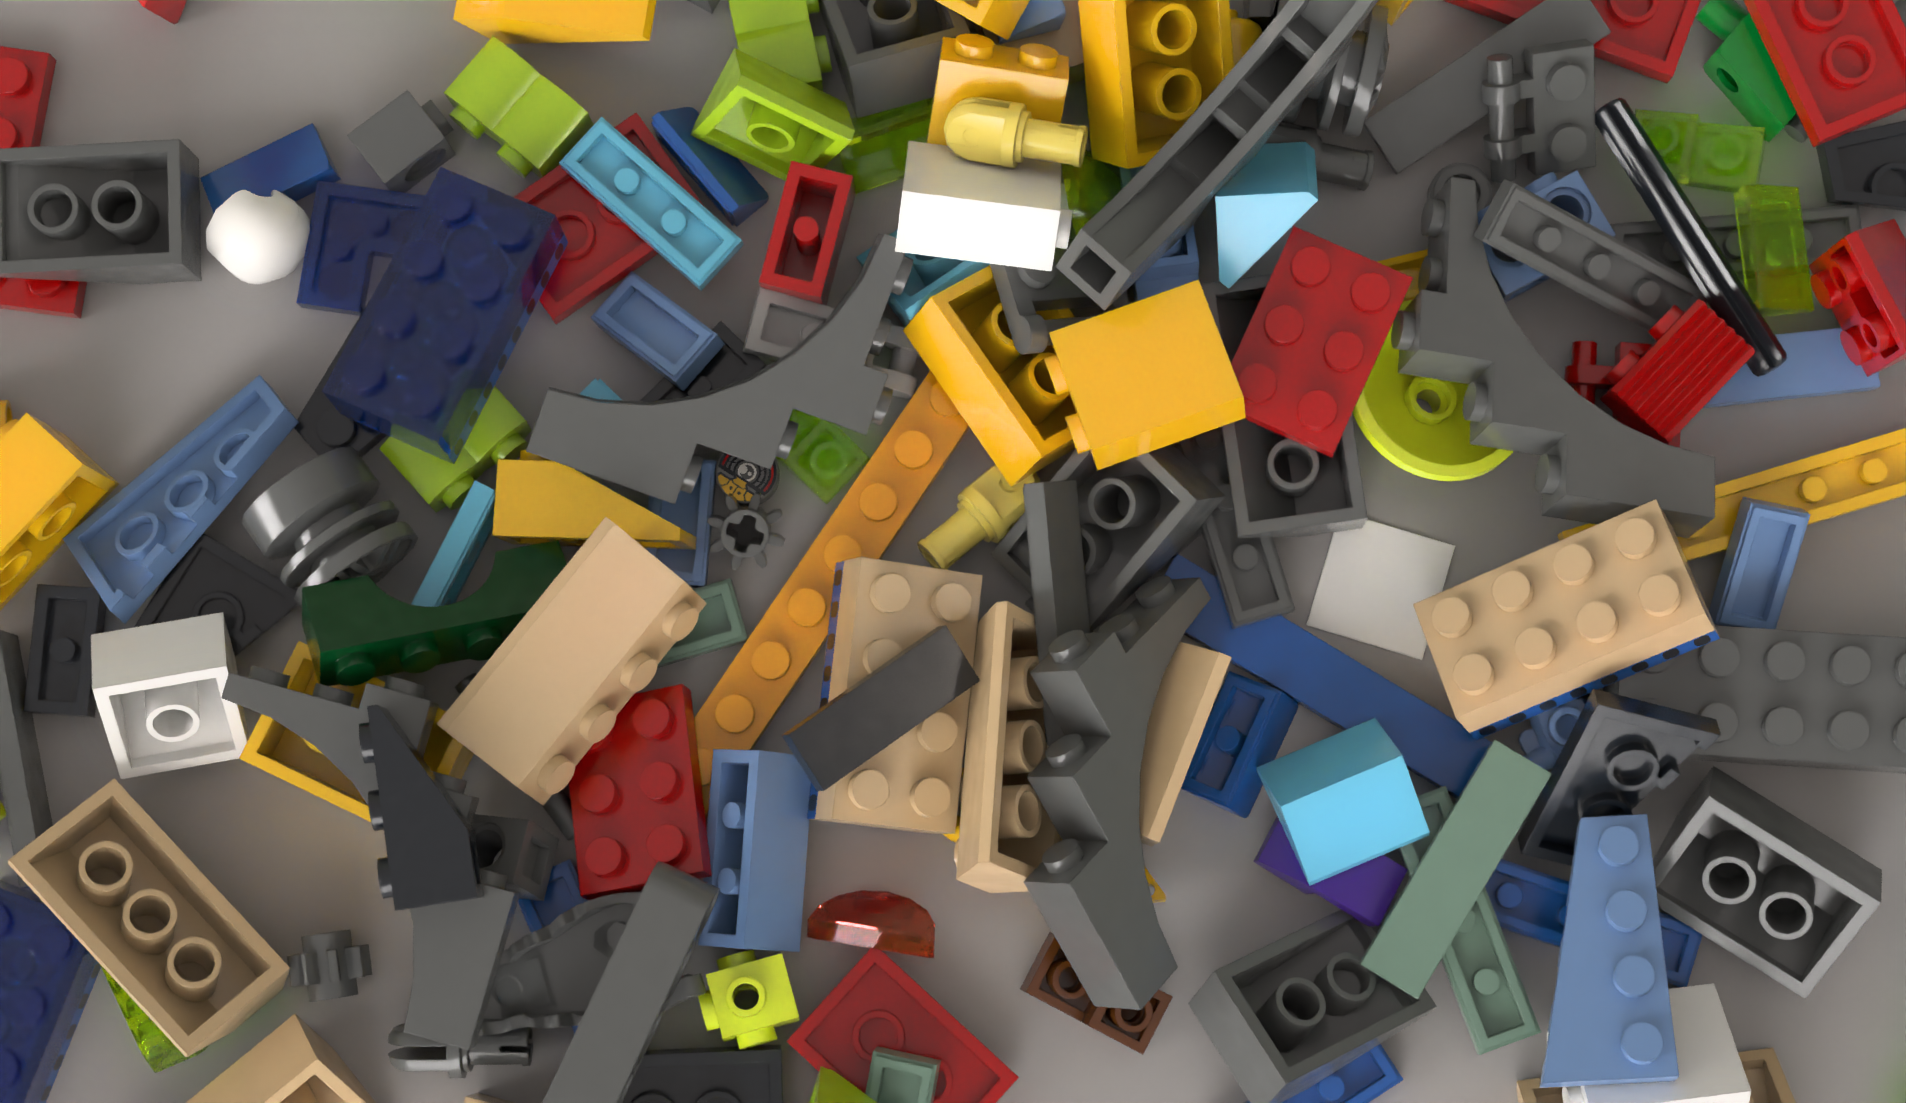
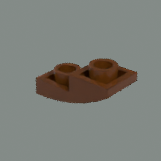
(1057, 985)

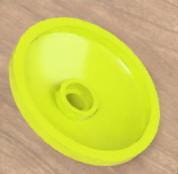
(1419, 441)

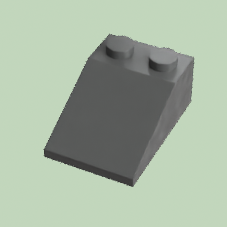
(888, 48)
(101, 212)
(1129, 522)
(1302, 1008)

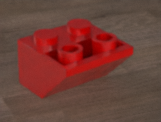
(1866, 290)

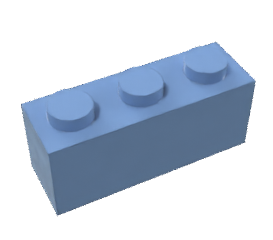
(757, 850)

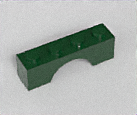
(367, 634)

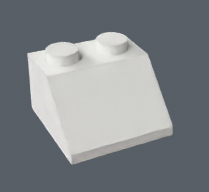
(164, 693)

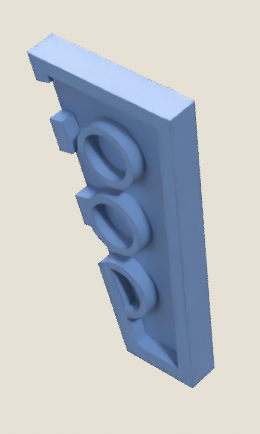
(167, 508)
(1611, 981)

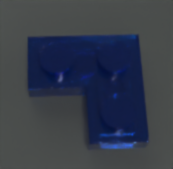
(345, 234)

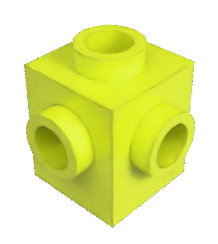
(775, 1004)

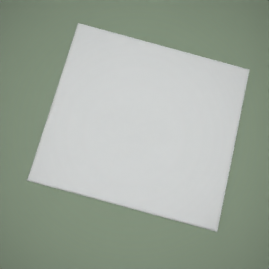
(1374, 581)

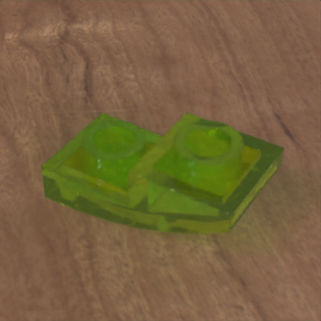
(1706, 153)
(822, 456)

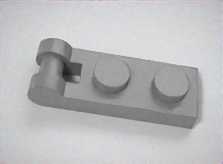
(784, 321)

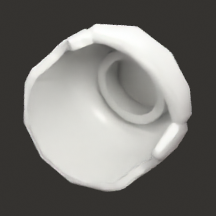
(258, 236)

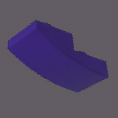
(1359, 891)

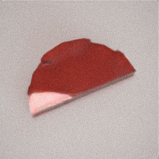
(875, 922)

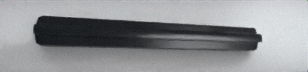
(1688, 233)

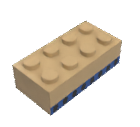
(873, 617)
(1565, 621)

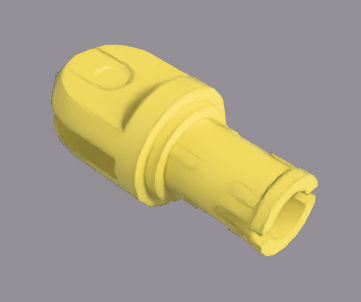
(1006, 133)
(984, 513)

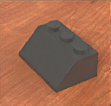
(1763, 882)

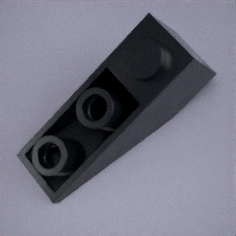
(426, 835)

